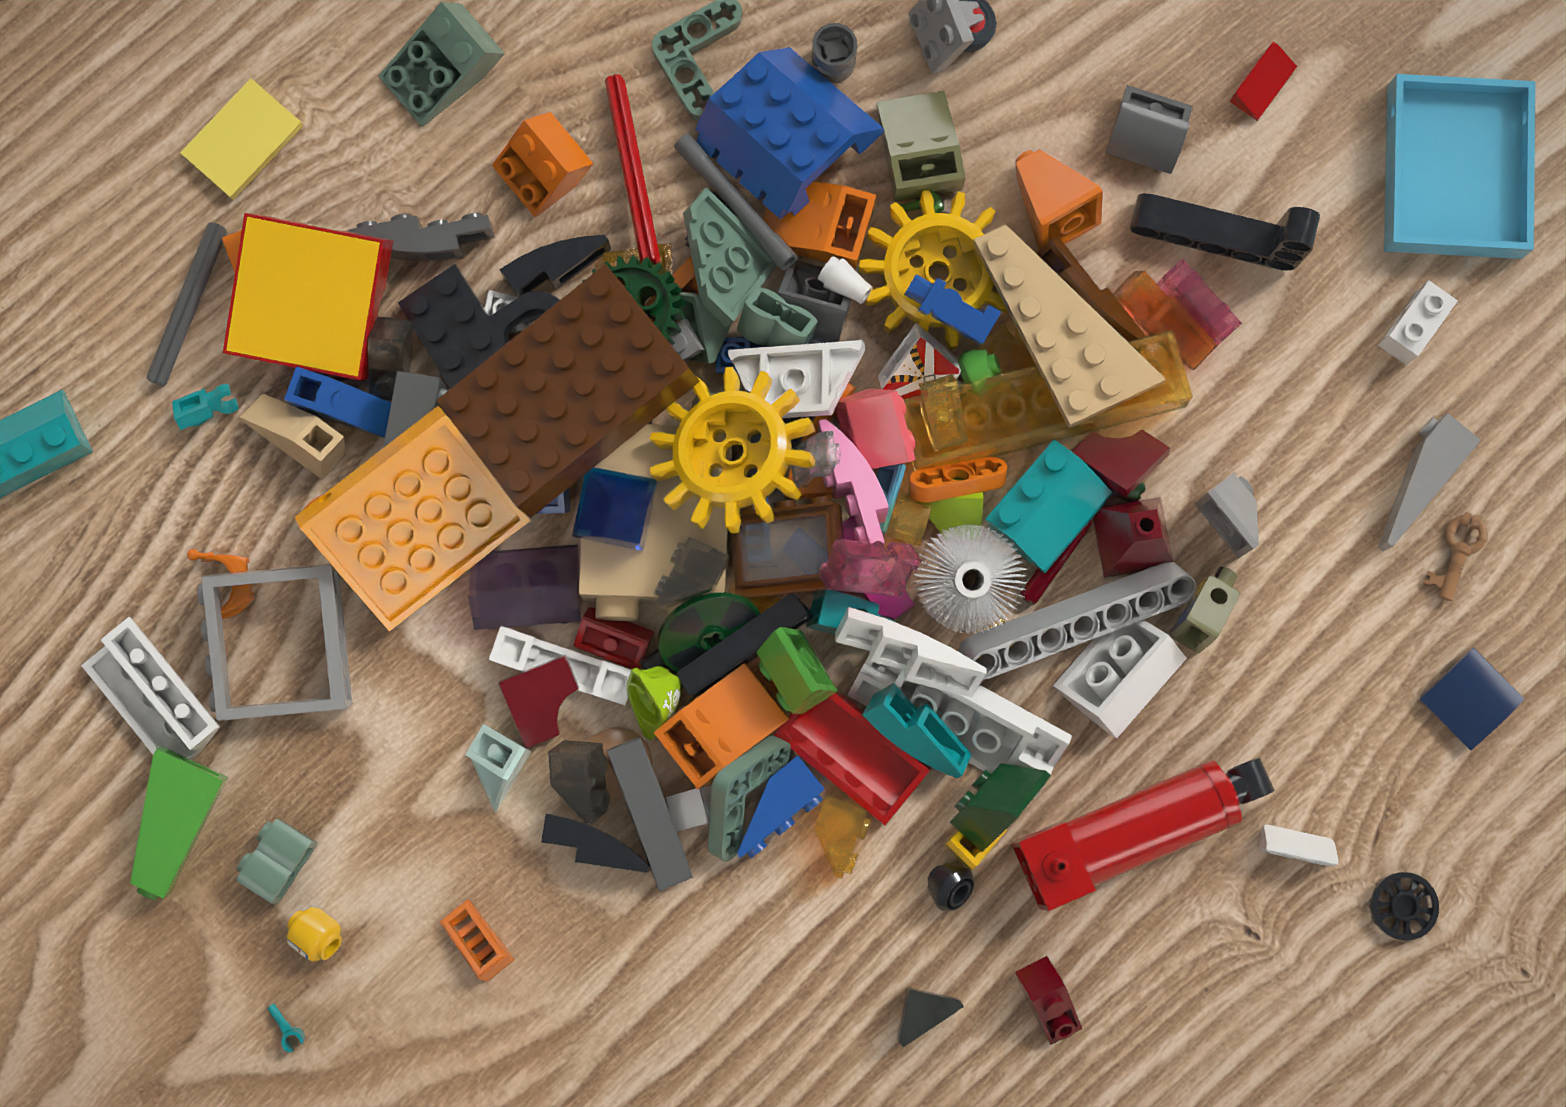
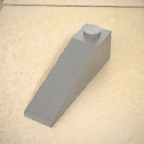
(1433, 462)

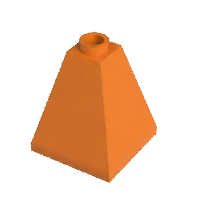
(1057, 198)

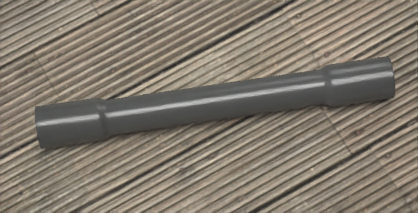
(770, 241)

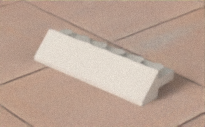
(985, 723)

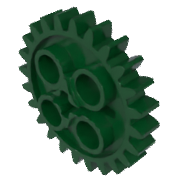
(647, 281)

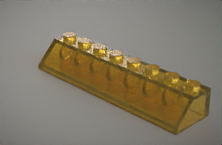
(1020, 413)

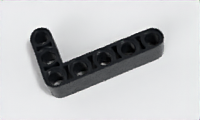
(1227, 234)

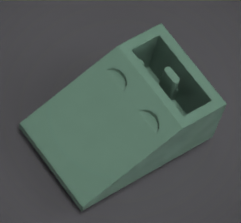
(441, 62)

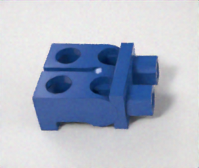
(950, 309)

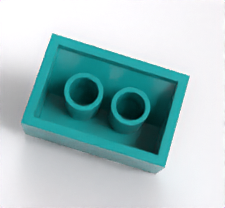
(39, 442)
(1049, 506)

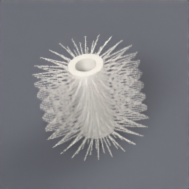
(986, 573)

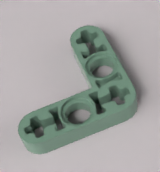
(682, 55)
(730, 789)

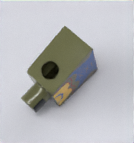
(1207, 611)

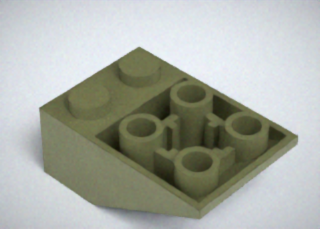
(921, 145)

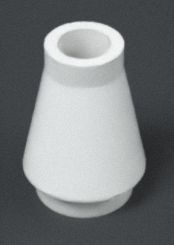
(844, 280)

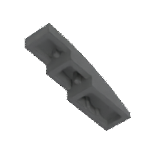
(649, 813)

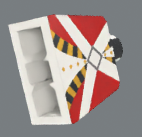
(916, 362)

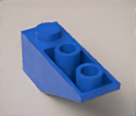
(338, 402)
(784, 796)

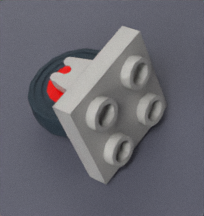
(951, 28)

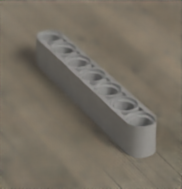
(1129, 602)

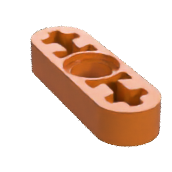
(938, 483)

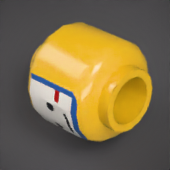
(314, 934)

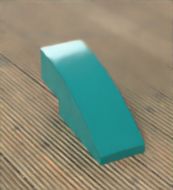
(917, 731)

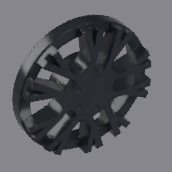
(1404, 906)

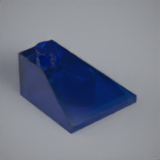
(615, 508)

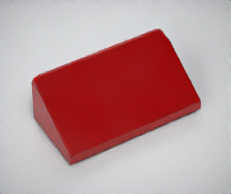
(1264, 82)
(613, 640)

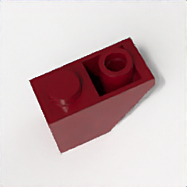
(1049, 1000)

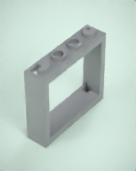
(333, 634)

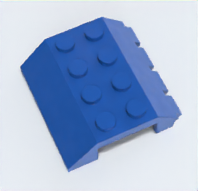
(781, 128)

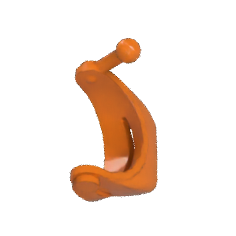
(241, 594)

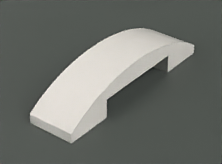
(593, 675)

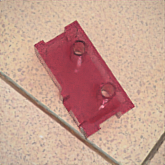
(1199, 301)
(869, 567)

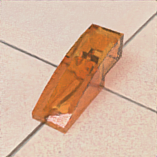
(1162, 313)

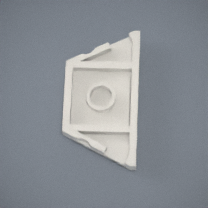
(812, 371)

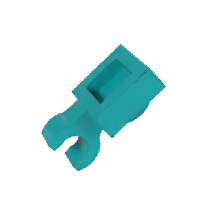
(199, 406)

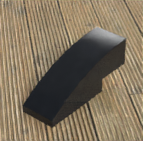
(554, 262)
(592, 844)

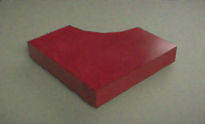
(1122, 461)
(537, 697)

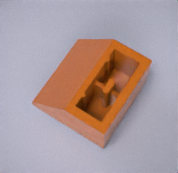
(541, 163)

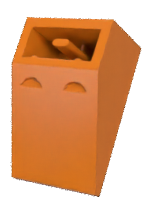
(829, 224)
(721, 725)

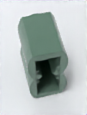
(773, 322)
(275, 861)

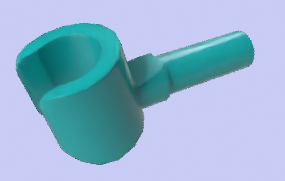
(285, 1028)

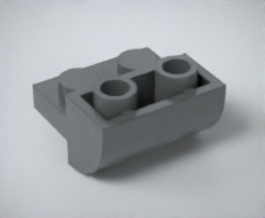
(1149, 129)

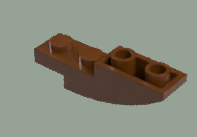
(1103, 301)

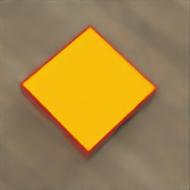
(306, 295)

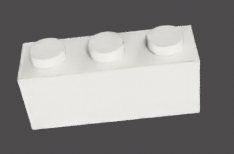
(1120, 674)

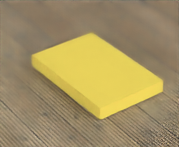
(241, 139)

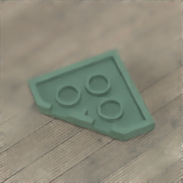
(724, 257)

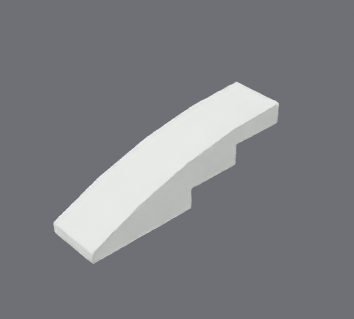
(919, 656)

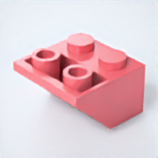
(877, 426)

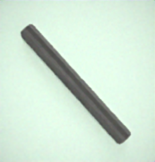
(186, 304)

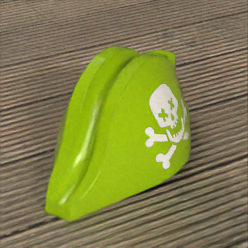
(653, 697)

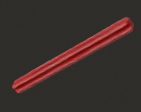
(632, 169)

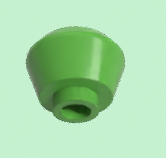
(978, 365)

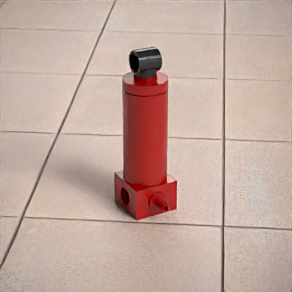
(1135, 830)

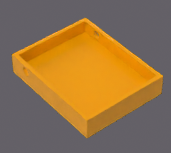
(411, 519)

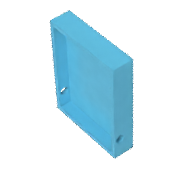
(1460, 166)

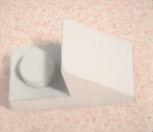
(690, 808)

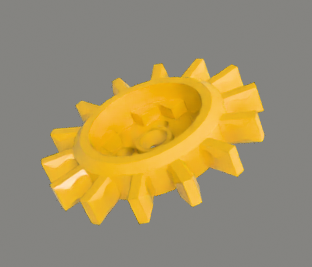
(927, 239)
(739, 417)

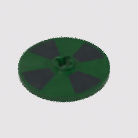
(701, 625)

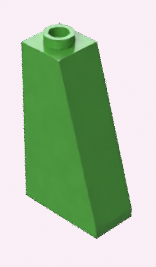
(173, 816)

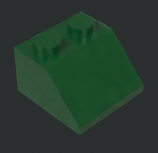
(996, 802)

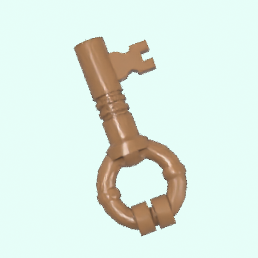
(1449, 582)

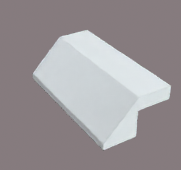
(150, 693)

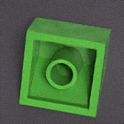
(795, 670)

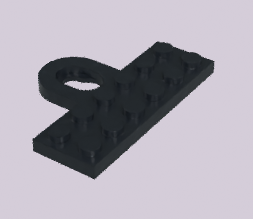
(458, 328)

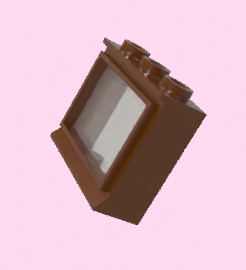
(787, 551)

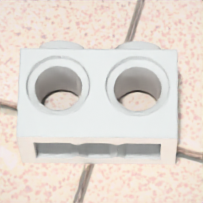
(1417, 323)

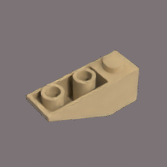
(297, 434)

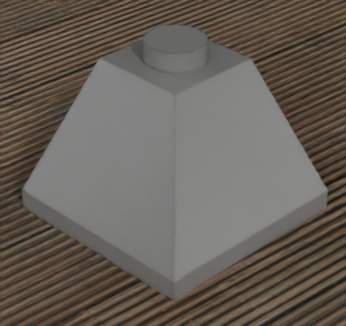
(1232, 513)

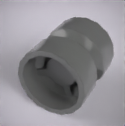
(834, 52)

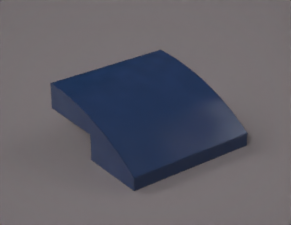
(1472, 698)

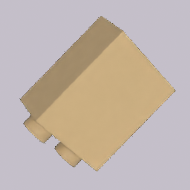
(624, 576)

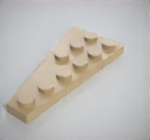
(1071, 344)

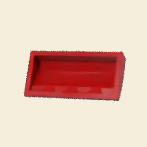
(854, 755)

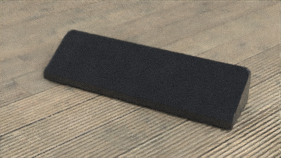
(742, 645)

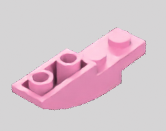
(860, 487)

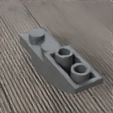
(433, 243)

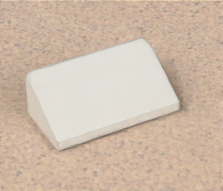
(1298, 846)

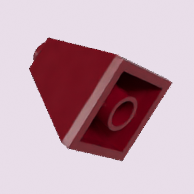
(1132, 537)

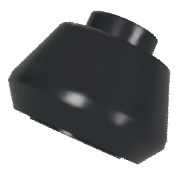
(950, 886)

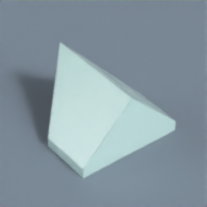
(496, 762)

